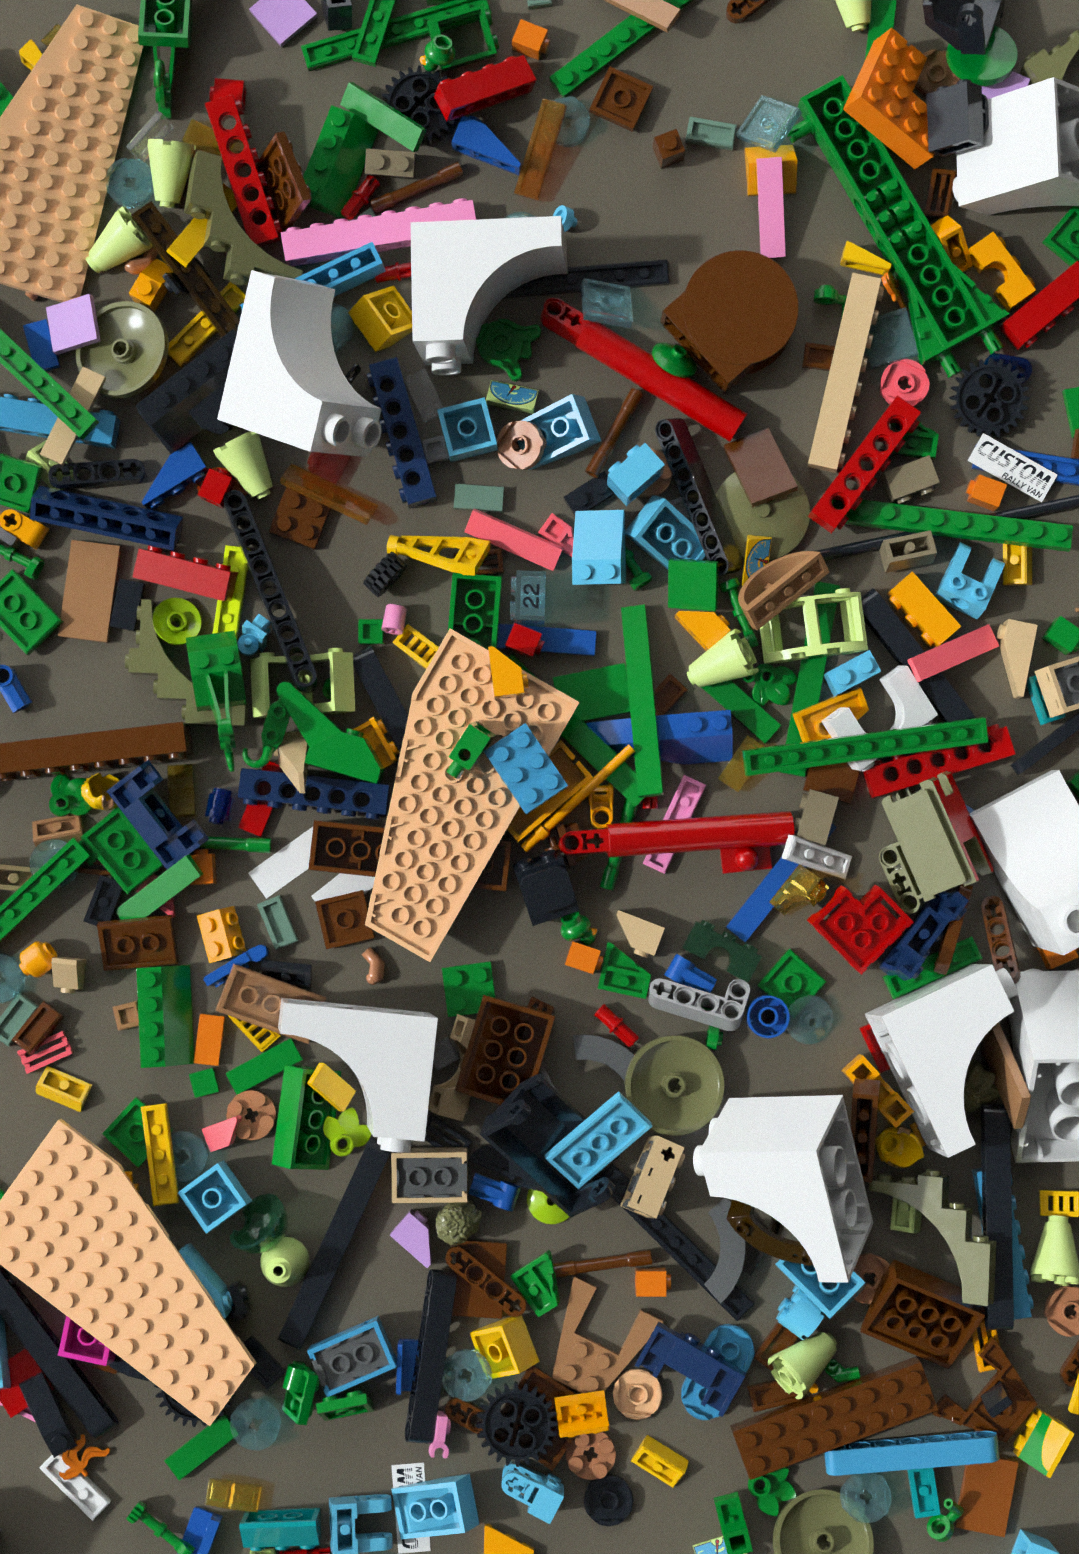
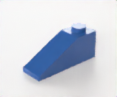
(480, 143)

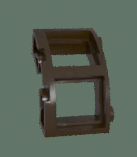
(768, 1241)

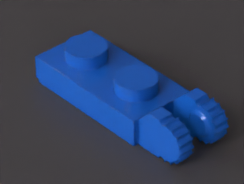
(220, 975)

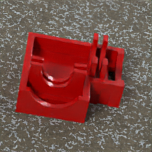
(860, 928)

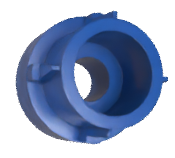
(780, 1021)

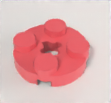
(898, 371)

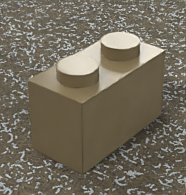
(390, 163)
(910, 480)
(908, 551)
(815, 817)

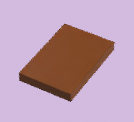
(987, 1496)

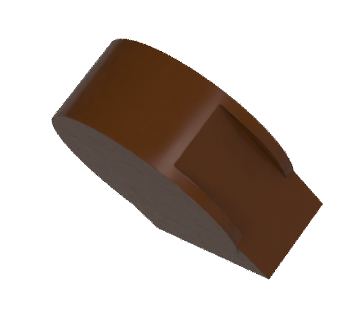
(734, 315)

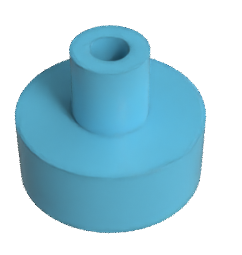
(567, 217)

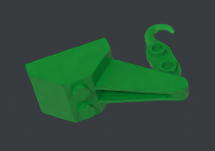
(166, 25)
(217, 682)
(328, 744)

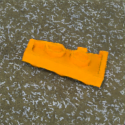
(810, 718)

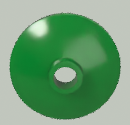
(674, 359)

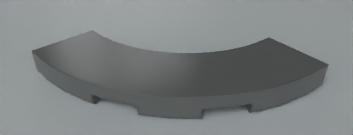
(603, 1051)
(731, 1254)

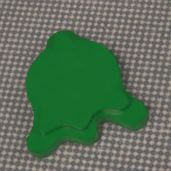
(505, 343)

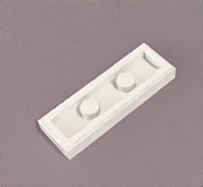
(816, 857)
(78, 1489)

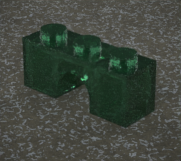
(741, 959)

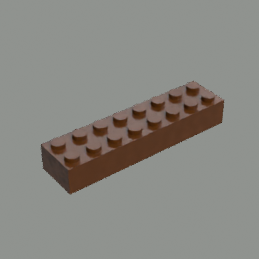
(95, 749)
(357, 851)
(834, 1417)

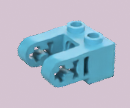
(964, 592)
(540, 1491)
(342, 1524)

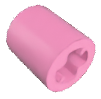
(394, 619)

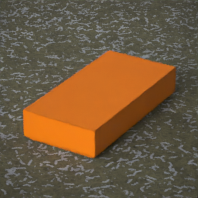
(209, 1039)

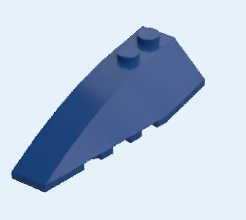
(682, 737)

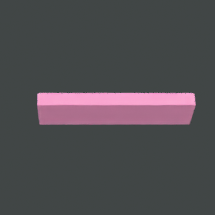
(771, 207)
(681, 807)

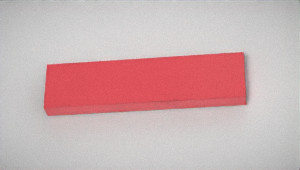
(513, 539)
(953, 653)

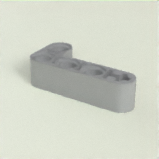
(698, 999)

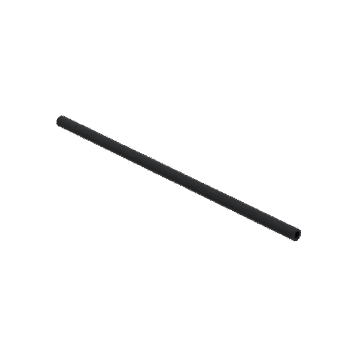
(1018, 513)

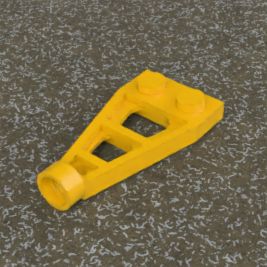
(466, 562)

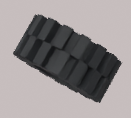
(385, 574)

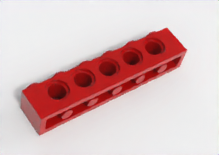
(218, 112)
(899, 413)
(878, 784)

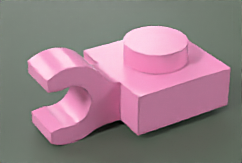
(442, 1429)

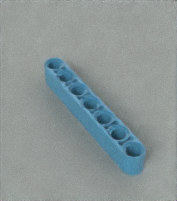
(913, 1453)

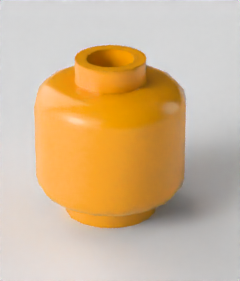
(37, 959)

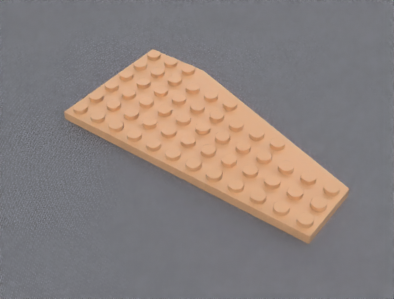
(58, 149)
(444, 826)
(108, 1264)

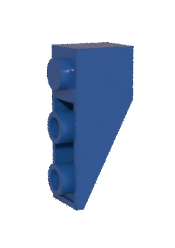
(178, 471)

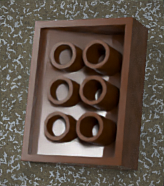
(503, 1049)
(921, 1315)

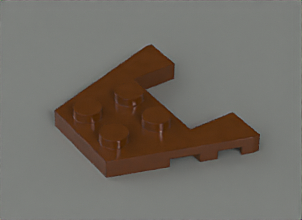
(976, 1415)

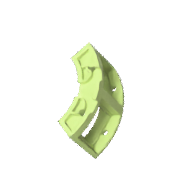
(852, 623)
(340, 677)

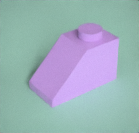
(414, 1236)

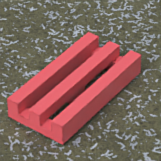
(26, 1060)

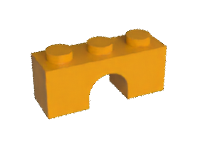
(992, 253)
(890, 1103)

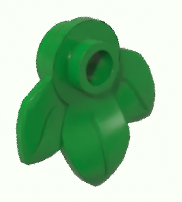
(775, 687)
(69, 792)
(775, 1490)

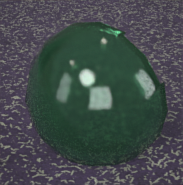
(263, 1227)

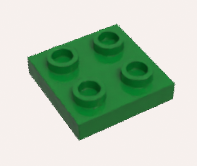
(300, 1388)

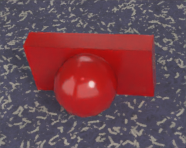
(745, 859)

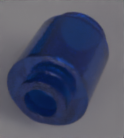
(219, 806)

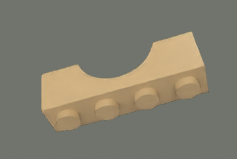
(444, 1098)

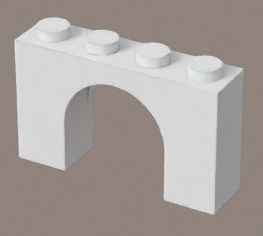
(910, 705)

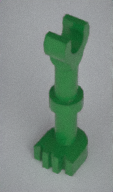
(33, 565)
(640, 578)
(731, 587)
(160, 1529)

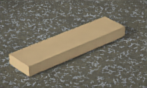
(61, 436)

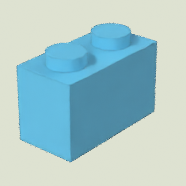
(852, 673)

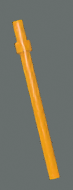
(542, 831)

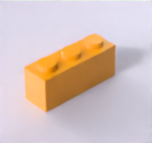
(923, 610)

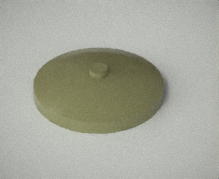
(129, 350)
(781, 518)
(675, 1084)
(820, 1525)

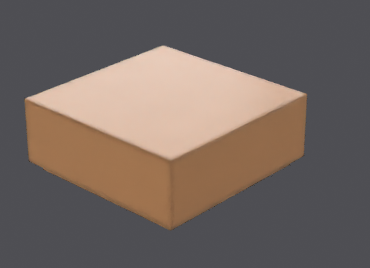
(126, 1015)

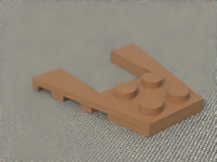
(585, 1363)

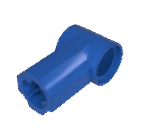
(14, 691)
(687, 974)
(501, 1193)

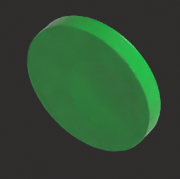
(987, 68)

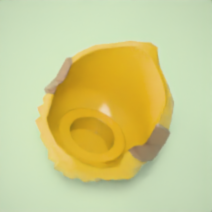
(95, 791)
(899, 1147)

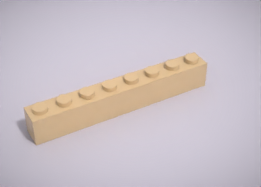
(844, 373)

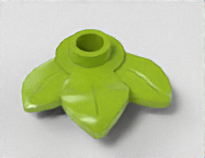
(346, 1128)

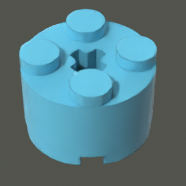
(799, 1314)

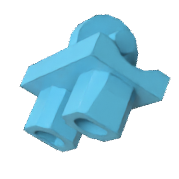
(254, 636)

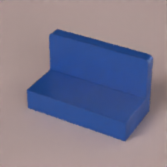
(405, 1364)
(202, 1530)

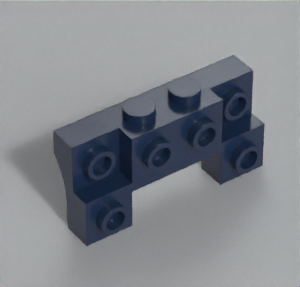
(153, 818)
(928, 926)
(695, 1361)

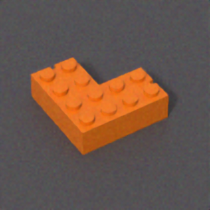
(885, 98)

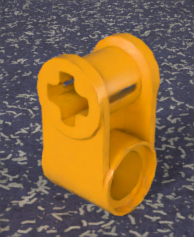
(26, 530)
(601, 803)

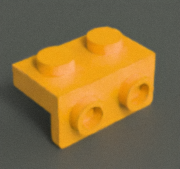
(375, 732)
(221, 934)
(581, 1414)

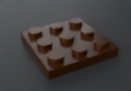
(284, 180)
(552, 1389)

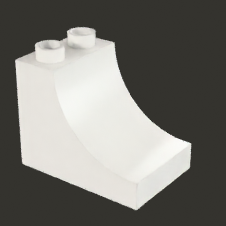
(1026, 152)
(466, 270)
(287, 373)
(1036, 857)
(931, 1041)
(386, 1051)
(1048, 1056)
(797, 1166)

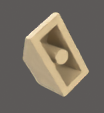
(640, 933)
(68, 973)

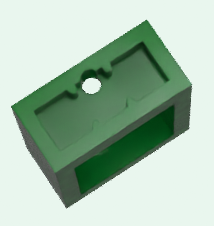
(484, 19)

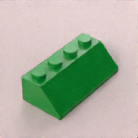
(338, 160)
(165, 1016)
(300, 1123)

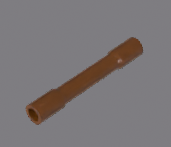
(440, 177)
(601, 456)
(631, 1259)

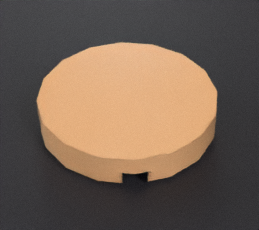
(637, 1393)

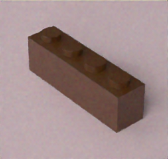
(864, 1123)

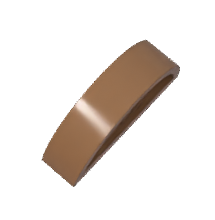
(779, 585)

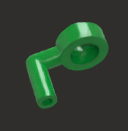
(828, 296)
(714, 1036)
(938, 1521)

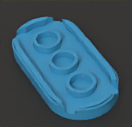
(739, 1351)

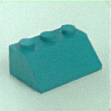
(281, 1528)

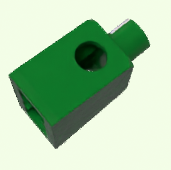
(476, 740)

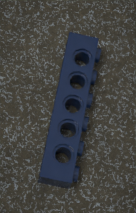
(390, 372)
(106, 518)
(251, 779)

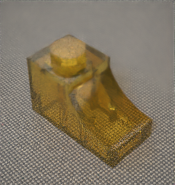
(799, 889)

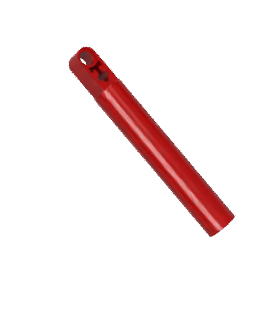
(642, 369)
(685, 835)

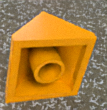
(789, 167)

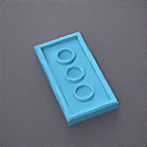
(598, 1140)

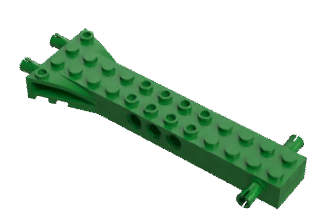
(941, 298)

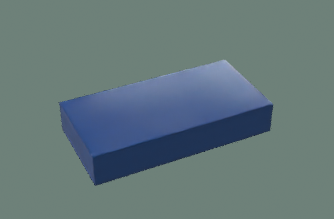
(40, 344)

